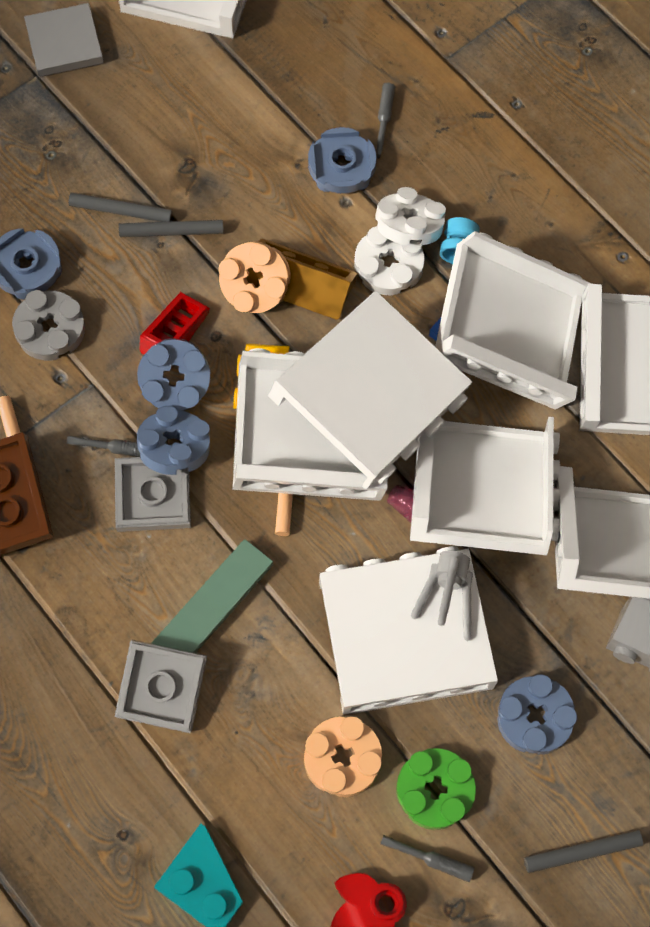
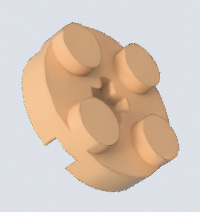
(262, 258)
(334, 777)

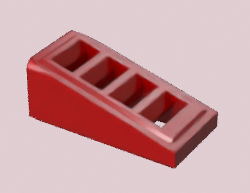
(154, 332)

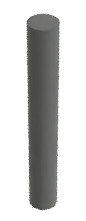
(120, 207)
(170, 228)
(583, 851)

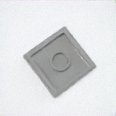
(63, 39)
(150, 498)
(161, 686)

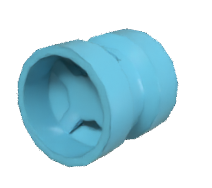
(455, 231)

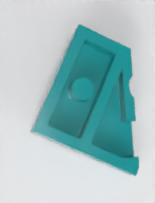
(201, 882)

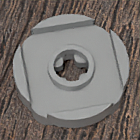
(57, 341)

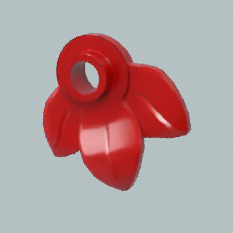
(362, 902)

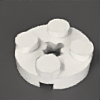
(424, 217)
(388, 279)

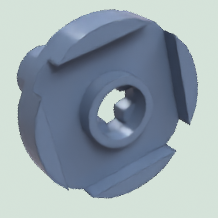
(338, 178)
(44, 268)
(191, 363)
(173, 424)
(536, 737)

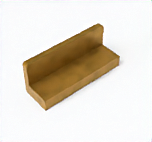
(313, 282)

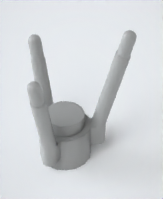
(451, 574)

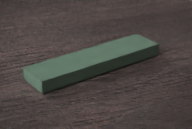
(215, 599)

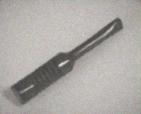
(385, 113)
(115, 446)
(433, 859)

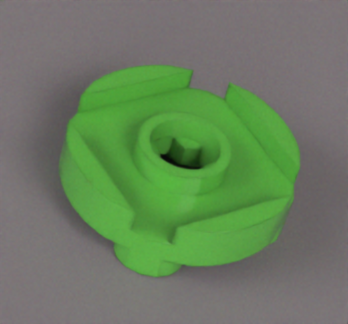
(417, 801)

